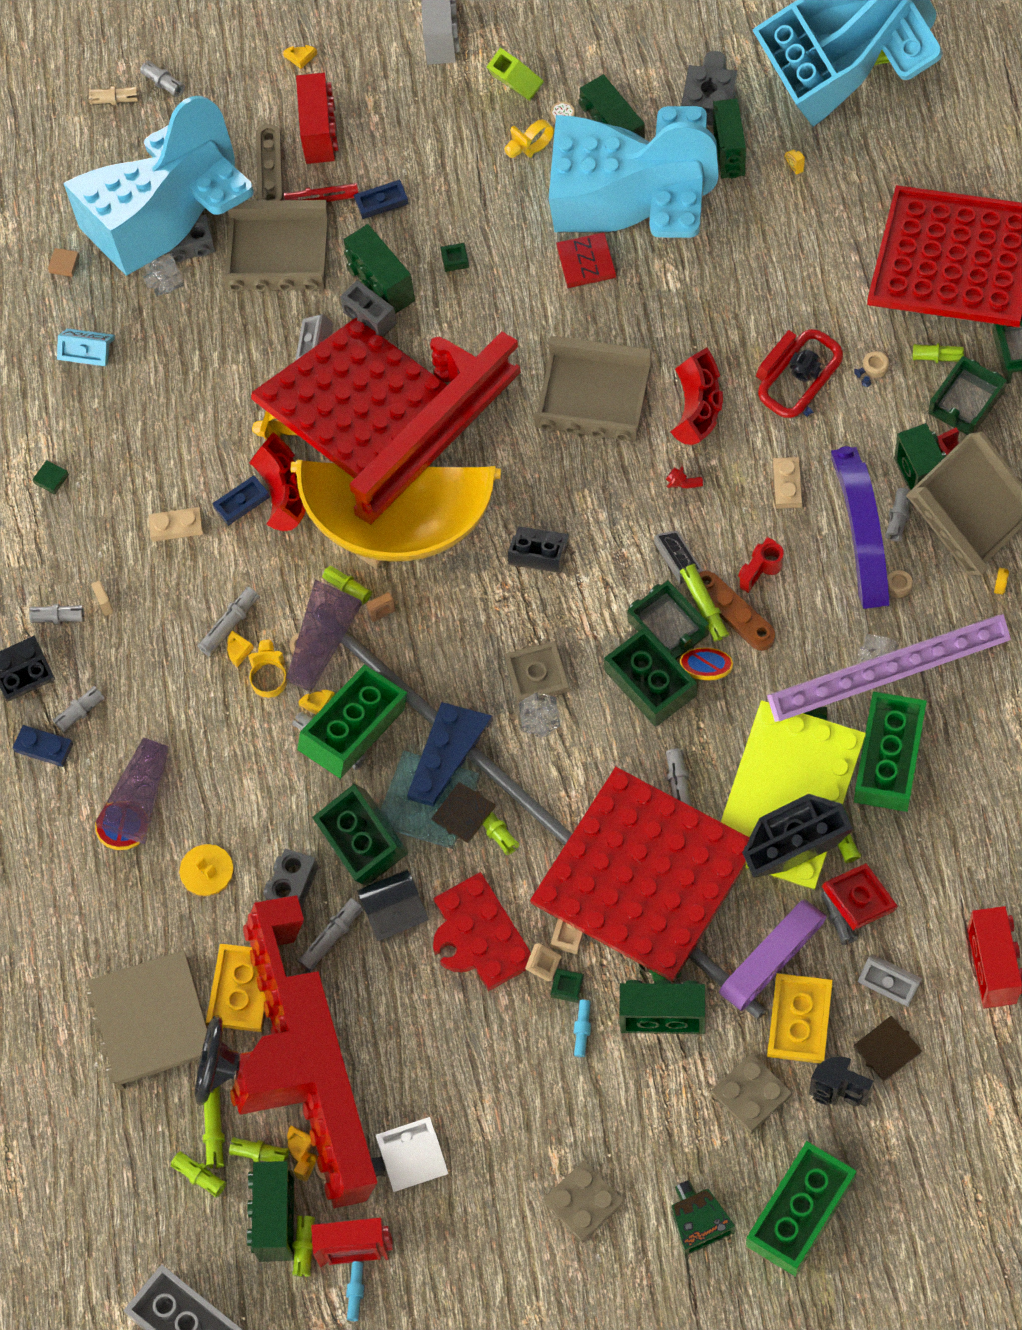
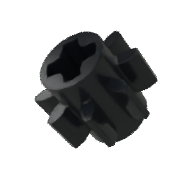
(805, 365)

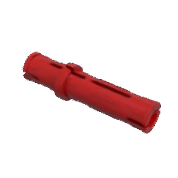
(350, 190)

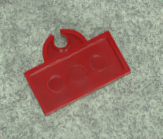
(479, 933)

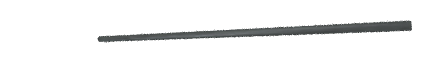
(516, 792)

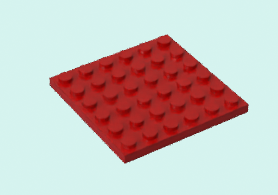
(951, 257)
(349, 395)
(643, 873)

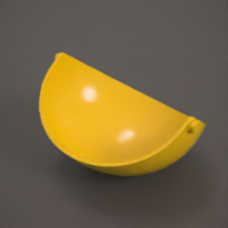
(420, 523)

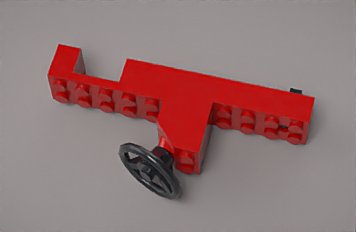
(296, 1061)

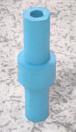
(582, 1028)
(355, 1291)

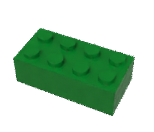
(352, 721)
(890, 751)
(800, 1208)

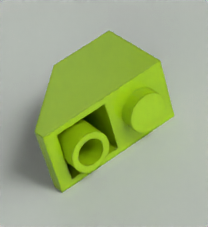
(514, 74)

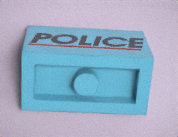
(84, 347)

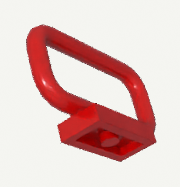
(779, 359)

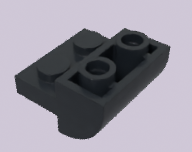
(538, 549)
(23, 669)
(392, 905)
(835, 1079)

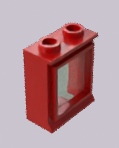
(351, 1241)

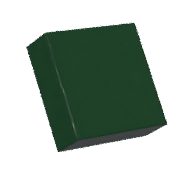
(454, 257)
(50, 477)
(567, 985)

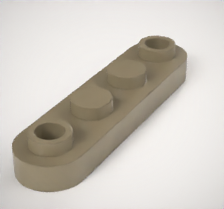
(269, 163)

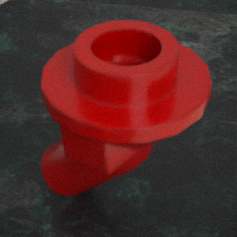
(678, 479)

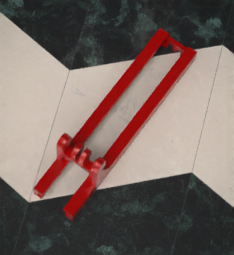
(471, 389)

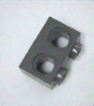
(194, 247)
(368, 308)
(298, 883)

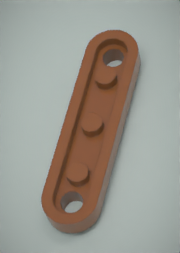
(738, 613)

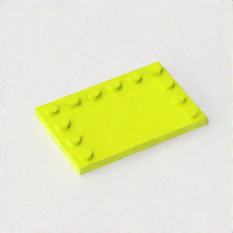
(786, 763)

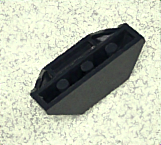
(795, 834)

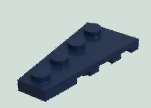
(446, 750)

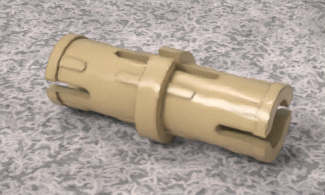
(114, 95)

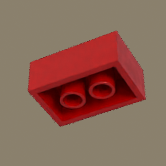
(316, 118)
(995, 956)

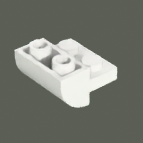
(411, 1154)

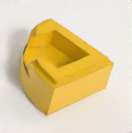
(300, 55)
(795, 160)
(1001, 581)
(238, 648)
(316, 701)
(298, 1142)
(305, 1166)

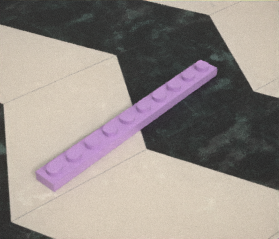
(888, 668)

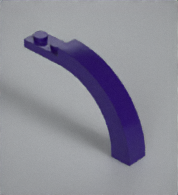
(864, 527)

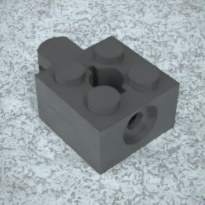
(709, 83)

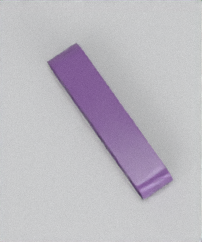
(772, 954)

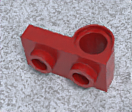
(759, 564)

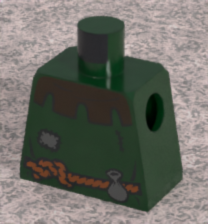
(699, 1219)

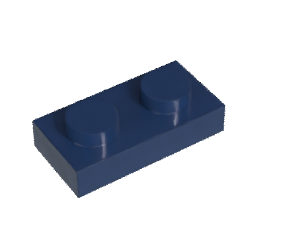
(381, 199)
(241, 500)
(42, 746)

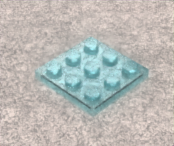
(414, 817)

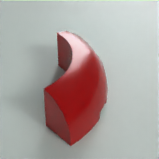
(702, 397)
(274, 465)

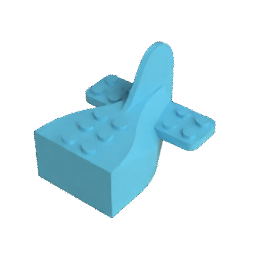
(832, 45)
(616, 178)
(152, 203)

